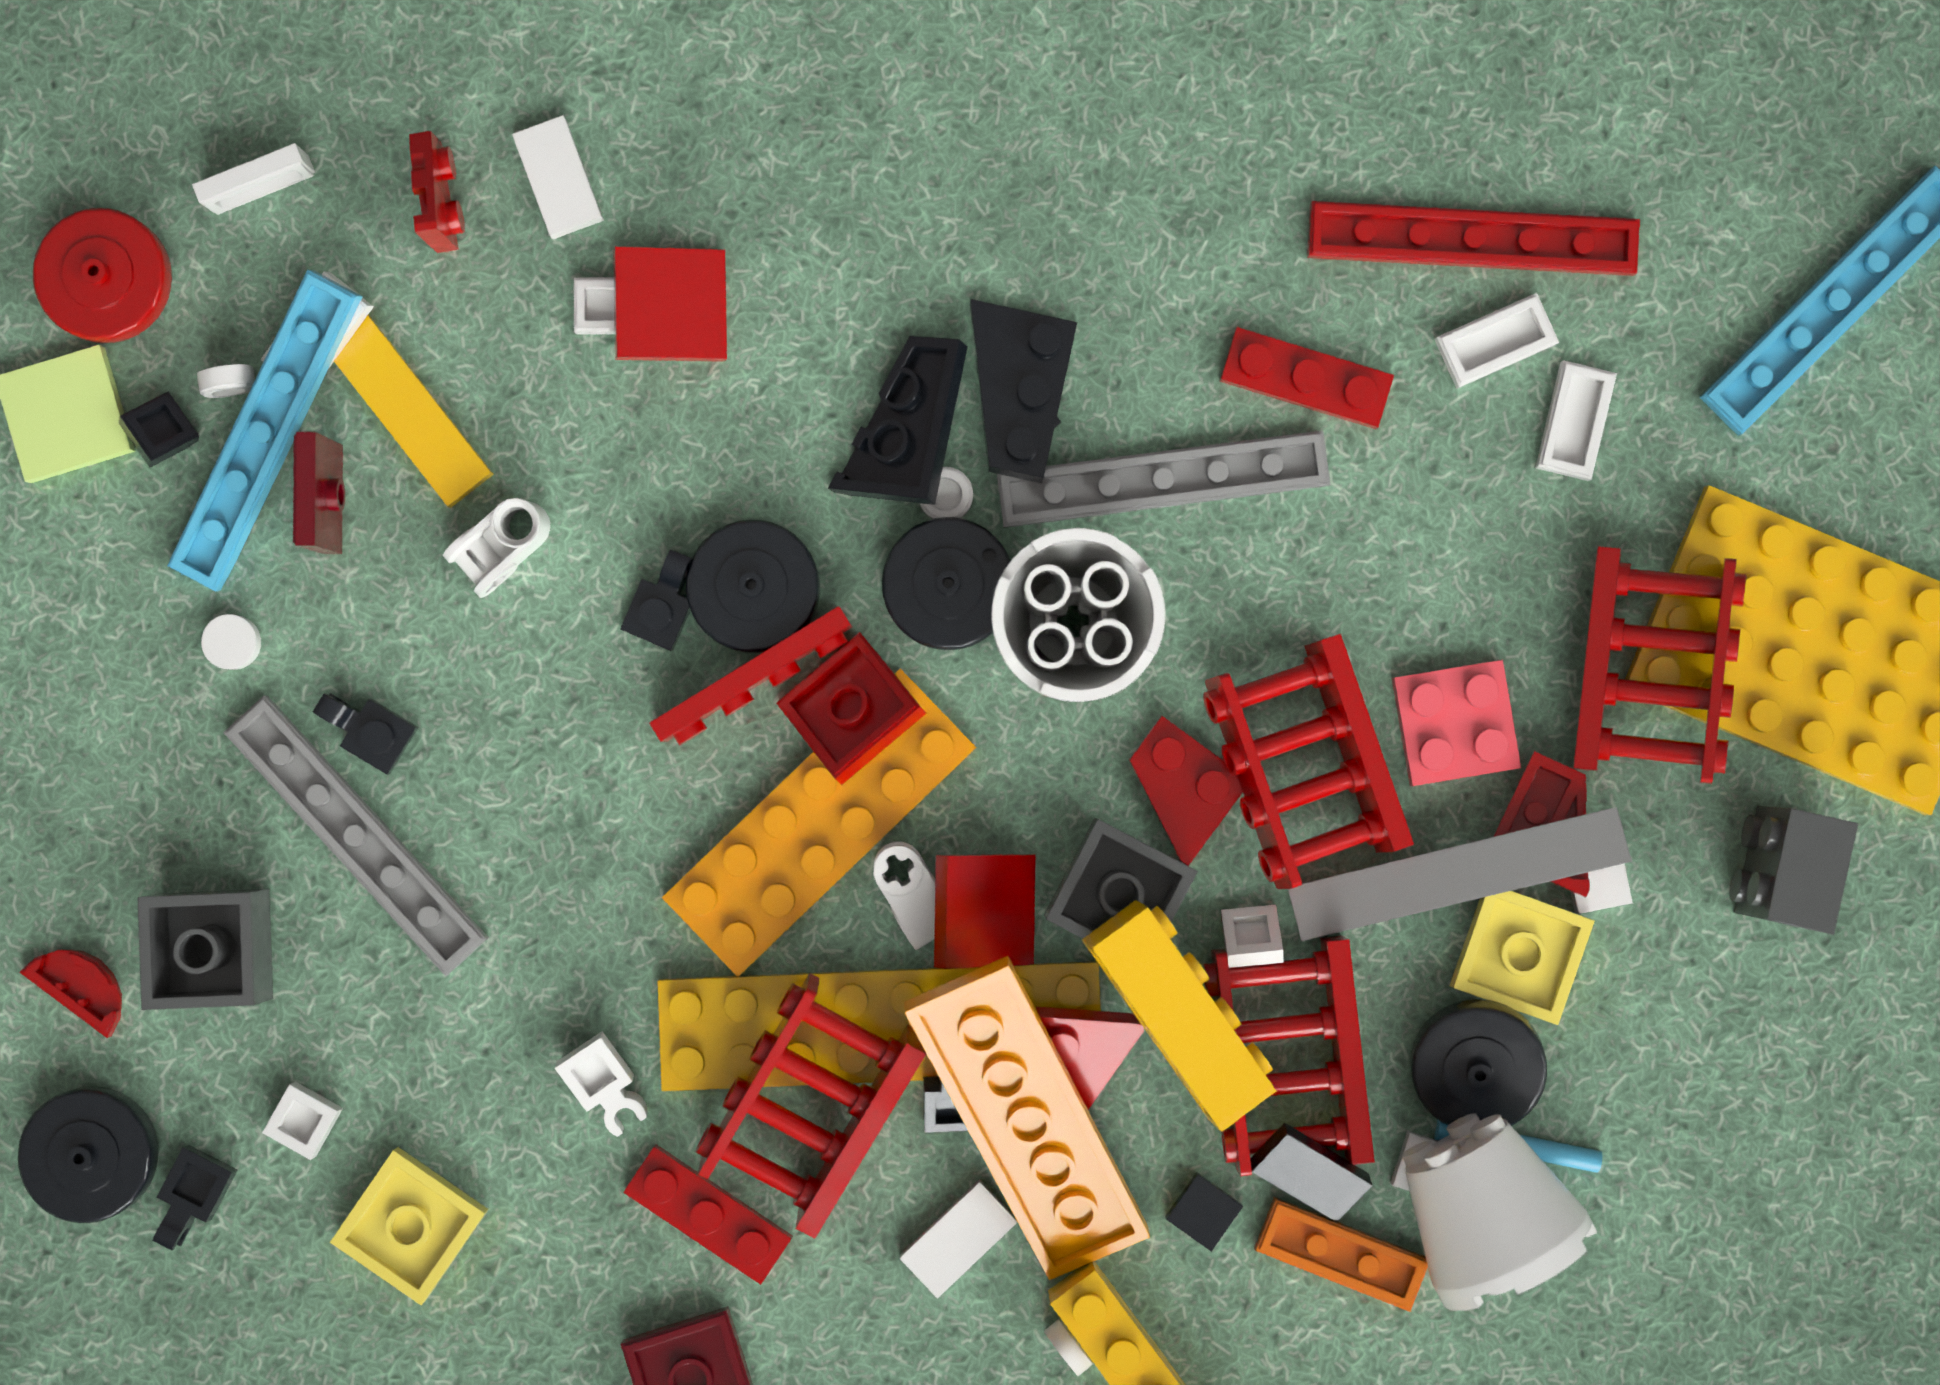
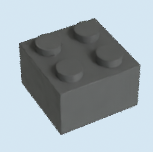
(1793, 868)
(1110, 875)
(205, 949)

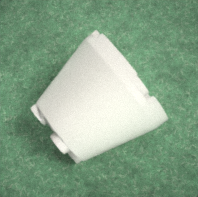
(1107, 585)
(1491, 1212)

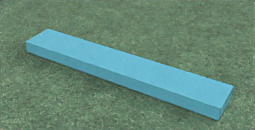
(1828, 307)
(264, 430)

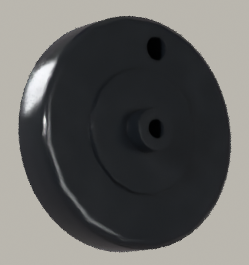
(944, 582)
(752, 585)
(1479, 1062)
(88, 1154)

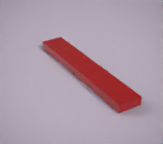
(1473, 238)

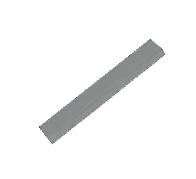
(1166, 479)
(356, 835)
(1460, 874)

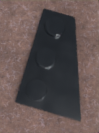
(1021, 383)
(909, 433)

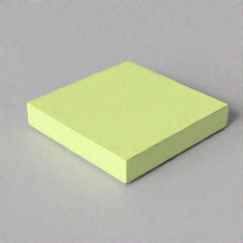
(64, 414)

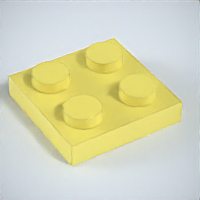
(1522, 954)
(409, 1225)

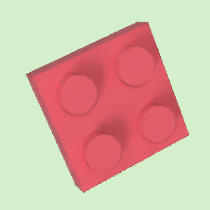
(1456, 723)

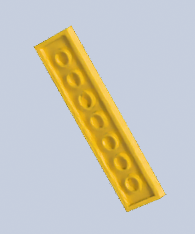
(716, 1021)

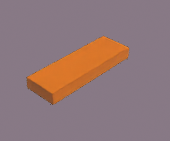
(1342, 1254)

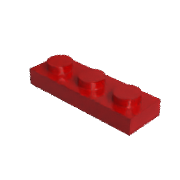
(1306, 378)
(708, 1214)

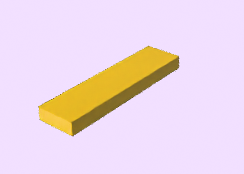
(411, 414)

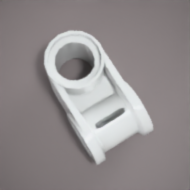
(491, 552)
(911, 899)

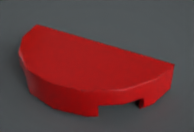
(80, 985)

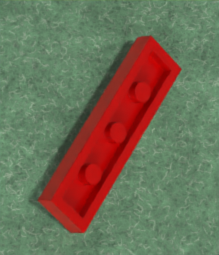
(733, 690)

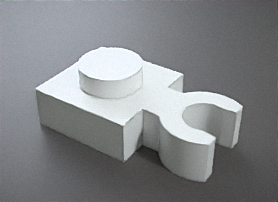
(599, 1076)

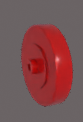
(102, 275)

